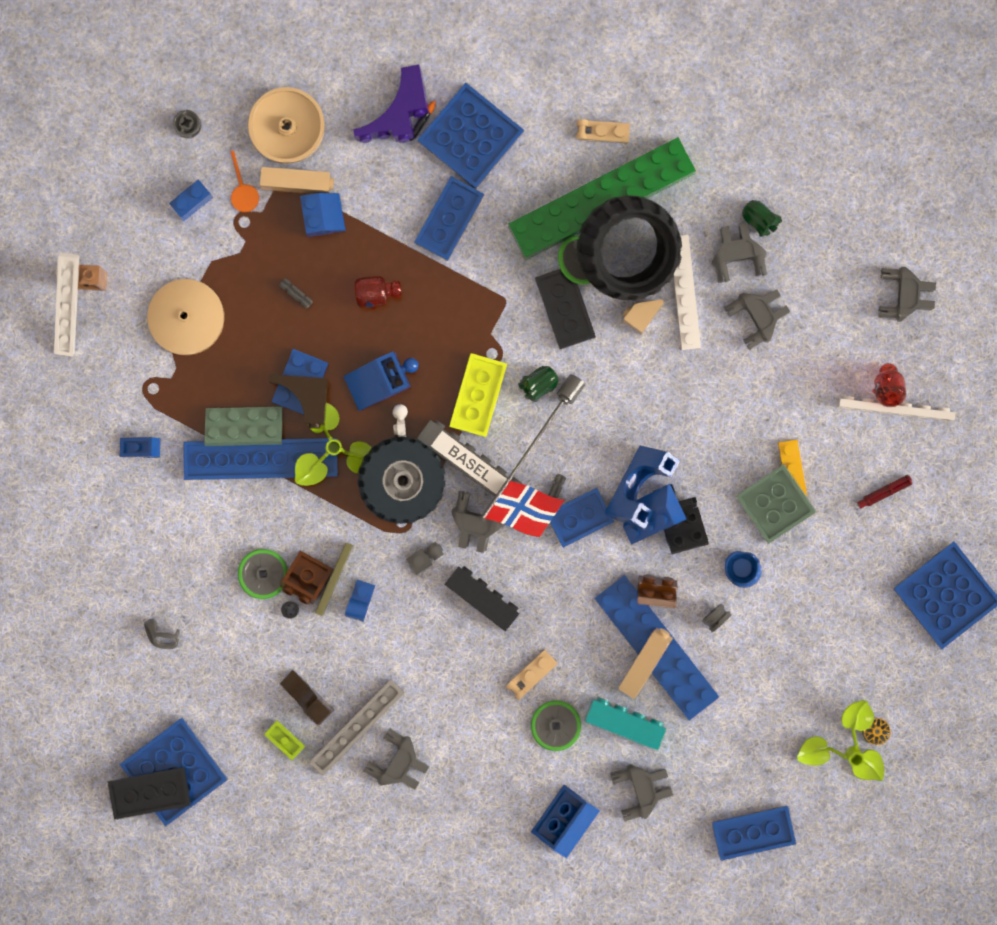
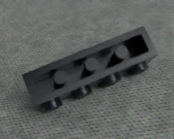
(481, 598)

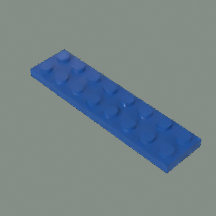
(252, 461)
(675, 668)

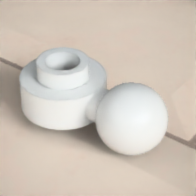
(400, 413)

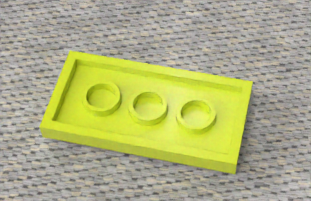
(478, 395)

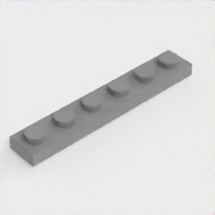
(356, 727)

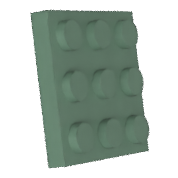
(776, 503)

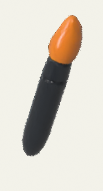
(422, 120)

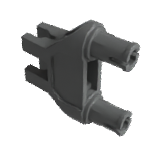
(737, 251)
(908, 294)
(760, 313)
(469, 524)
(400, 764)
(644, 789)

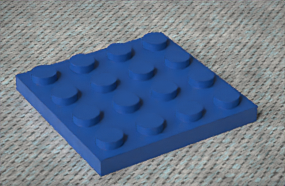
(470, 135)
(947, 595)
(176, 749)

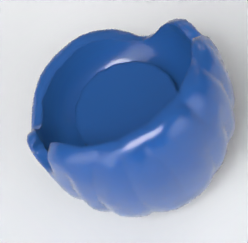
(743, 569)

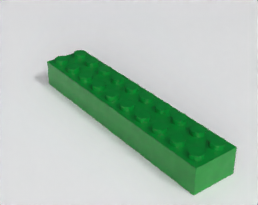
(566, 214)

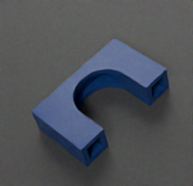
(644, 464)

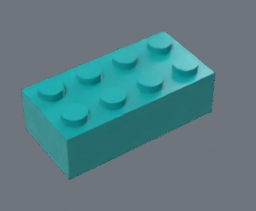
(625, 724)

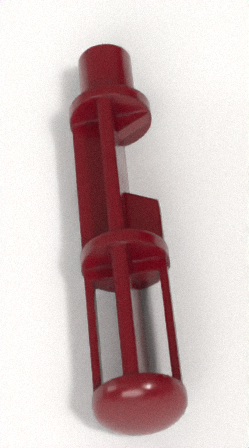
(885, 491)

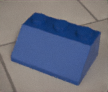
(665, 514)
(565, 821)

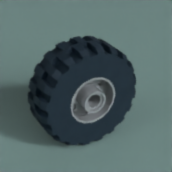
(422, 483)

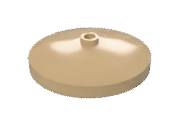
(282, 108)
(203, 318)

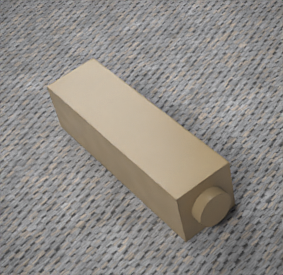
(295, 180)
(645, 662)

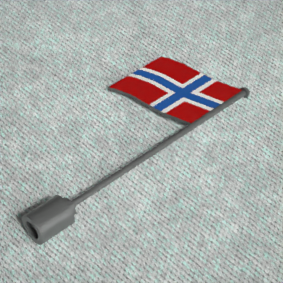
(520, 504)

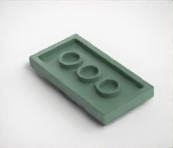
(243, 426)

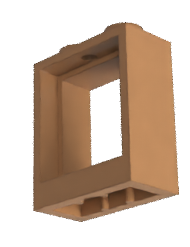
(93, 276)

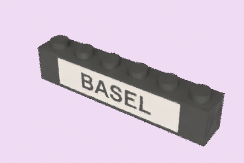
(464, 457)

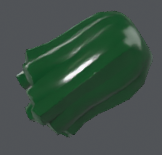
(760, 217)
(539, 383)

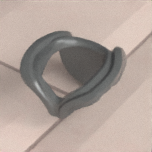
(151, 631)

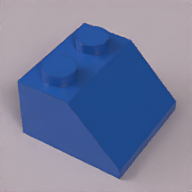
(322, 213)

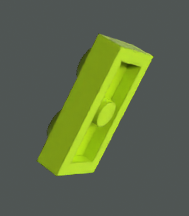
(284, 740)

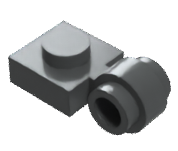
(420, 561)

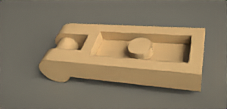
(603, 131)
(532, 674)

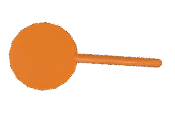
(244, 197)

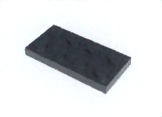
(565, 309)
(149, 793)

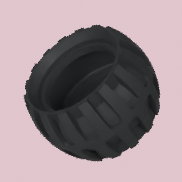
(663, 264)

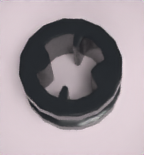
(284, 611)

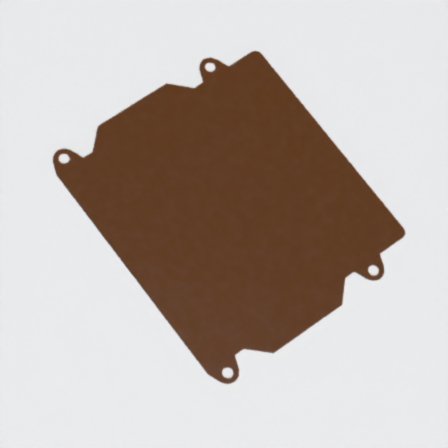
(434, 321)

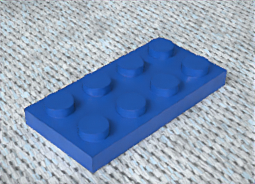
(449, 218)
(753, 833)

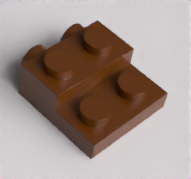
(306, 578)
(657, 591)

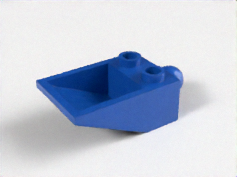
(377, 382)

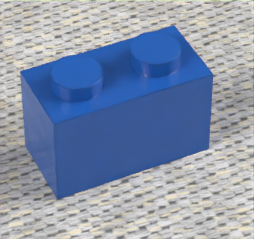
(191, 200)

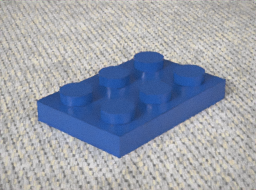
(298, 365)
(580, 517)

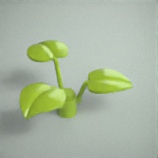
(311, 470)
(864, 766)

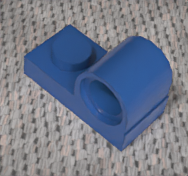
(140, 447)
(360, 600)

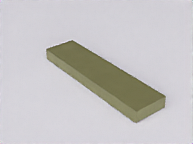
(332, 583)

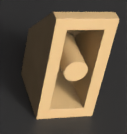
(641, 314)

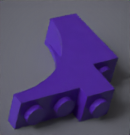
(396, 120)

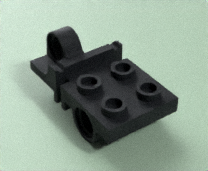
(687, 533)

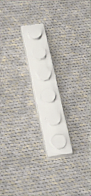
(686, 300)
(66, 304)
(904, 409)

